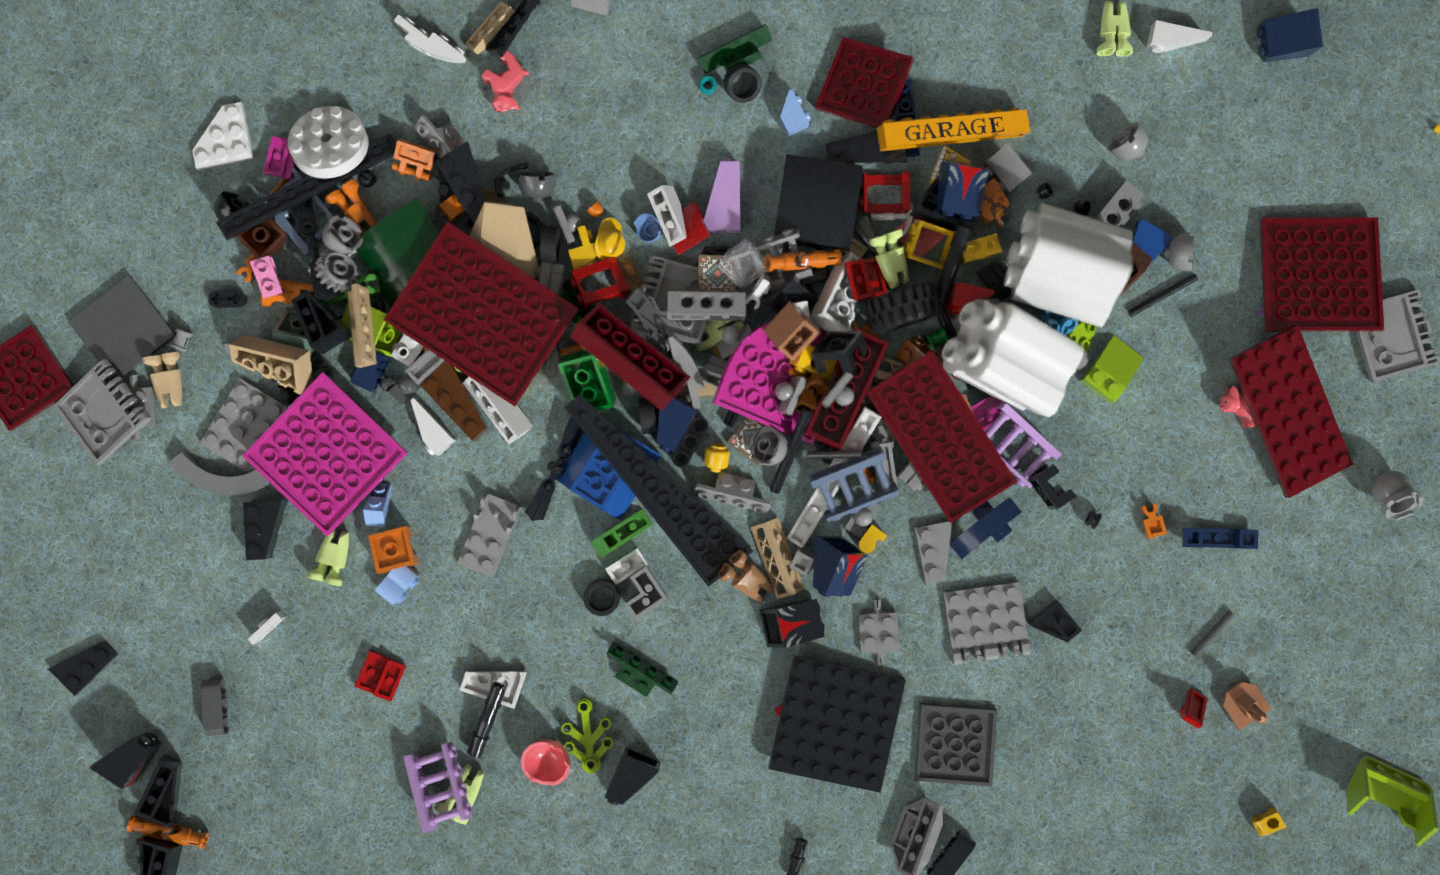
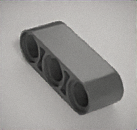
(213, 707)

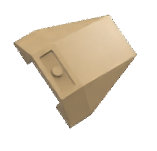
(507, 233)

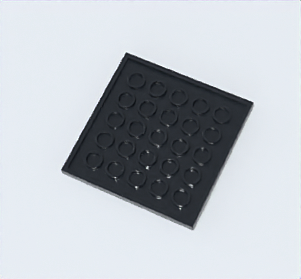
(836, 723)

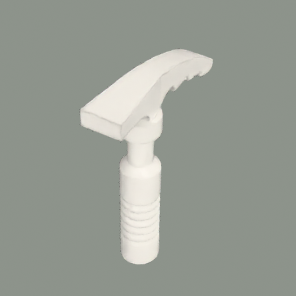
(891, 216)

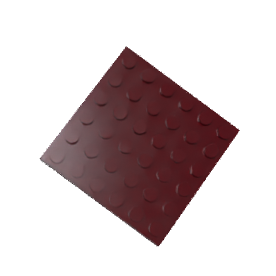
(1322, 274)

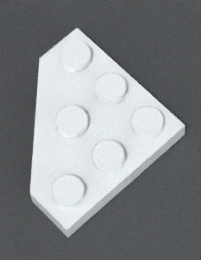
(224, 139)

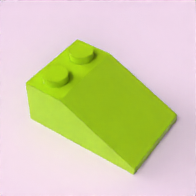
(1112, 370)

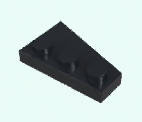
(82, 668)

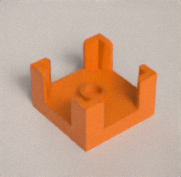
(392, 549)

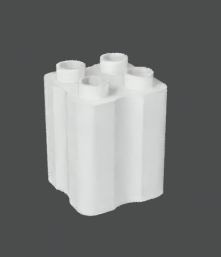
(1069, 264)
(1012, 356)

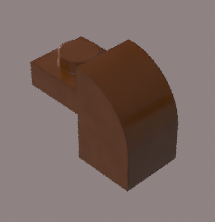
(813, 388)

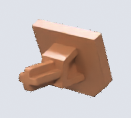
(1245, 704)

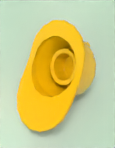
(609, 239)

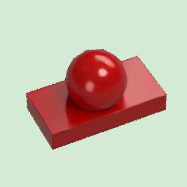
(1194, 708)

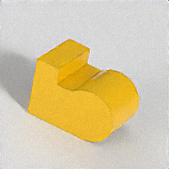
(868, 540)
(1268, 822)

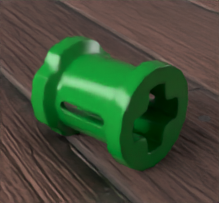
(936, 337)

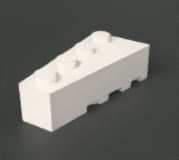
(836, 304)

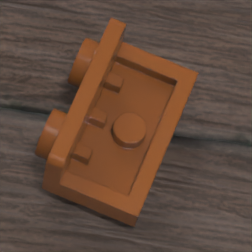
(913, 350)

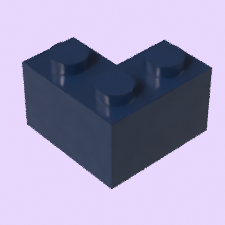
(370, 376)

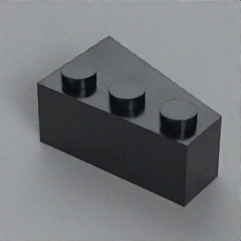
(927, 211)
(320, 324)
(261, 527)
(162, 792)
(158, 856)

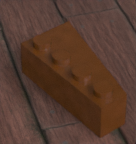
(449, 392)

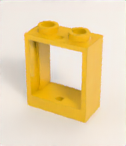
(914, 232)

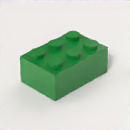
(588, 377)

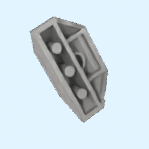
(916, 836)

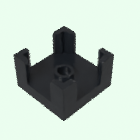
(790, 290)
(839, 347)
(1046, 490)

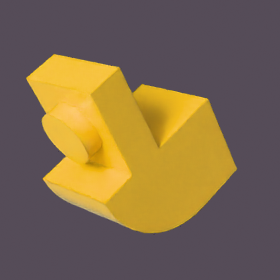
(584, 254)

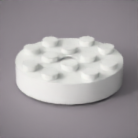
(328, 142)

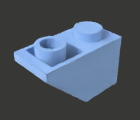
(792, 116)
(377, 505)

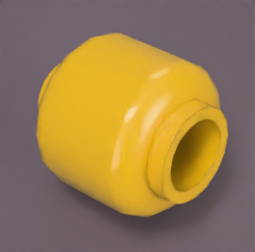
(717, 457)

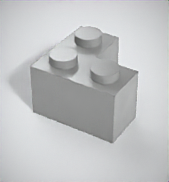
(650, 593)

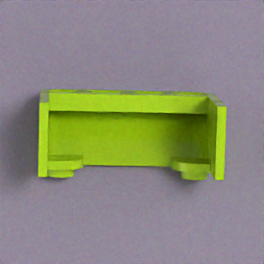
(1396, 790)

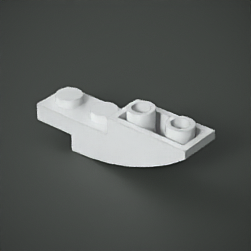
(433, 46)

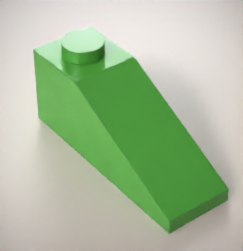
(621, 533)

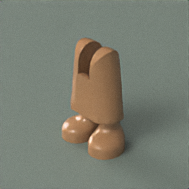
(750, 581)

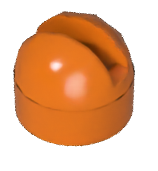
(596, 209)

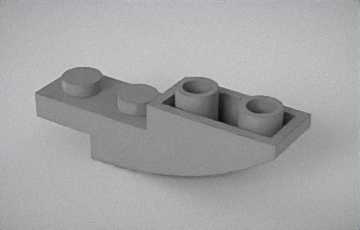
(685, 361)

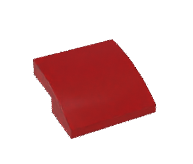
(695, 228)
(865, 279)
(380, 675)

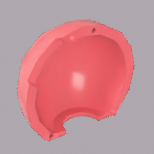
(545, 762)

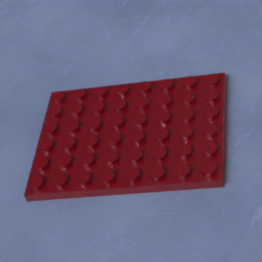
(481, 314)

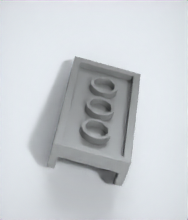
(489, 534)

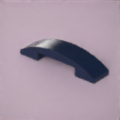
(985, 527)
(1220, 538)

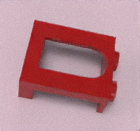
(871, 180)
(587, 298)

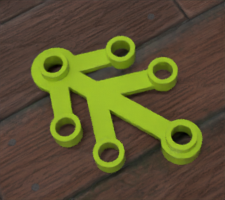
(588, 738)

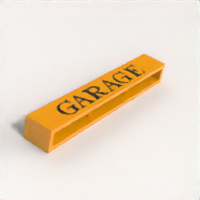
(953, 130)

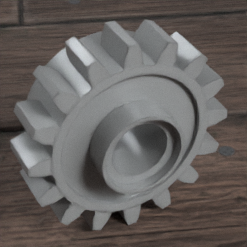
(336, 270)

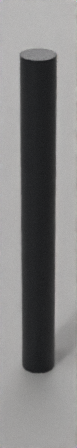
(1162, 295)

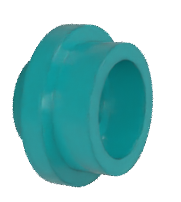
(707, 79)

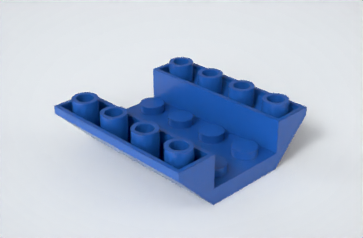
(595, 479)

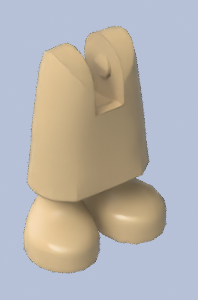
(165, 381)

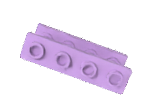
(1034, 439)
(419, 784)

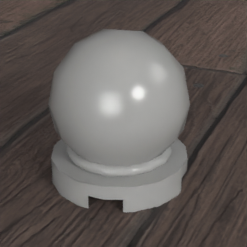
(1395, 494)

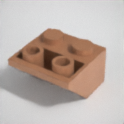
(791, 331)

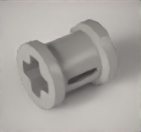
(181, 340)

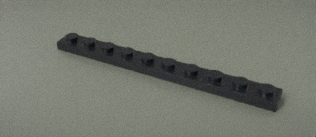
(299, 192)

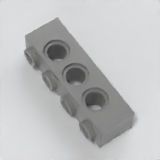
(1129, 195)
(715, 312)

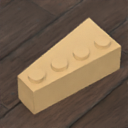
(274, 360)

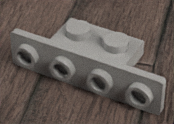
(441, 139)
(733, 491)

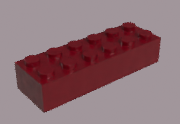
(630, 356)
(833, 423)

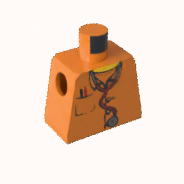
(993, 204)

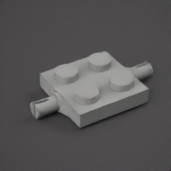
(145, 399)
(879, 632)

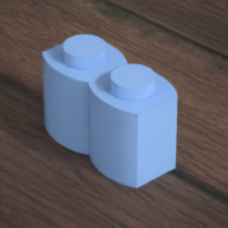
(397, 583)

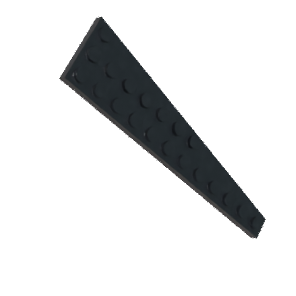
(687, 523)

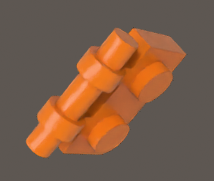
(416, 155)

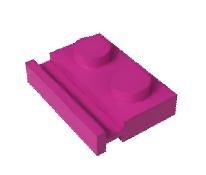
(279, 160)
(986, 411)

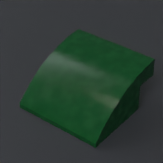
(397, 247)

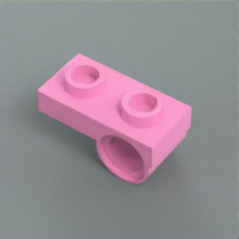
(266, 276)

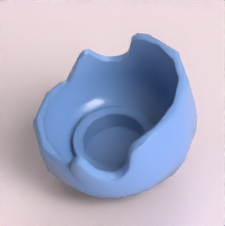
(648, 227)

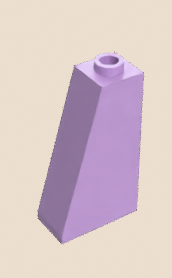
(724, 203)

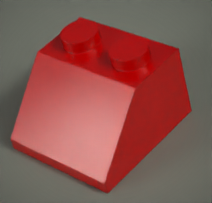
(964, 294)

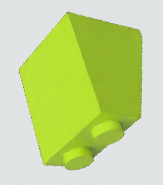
(384, 334)

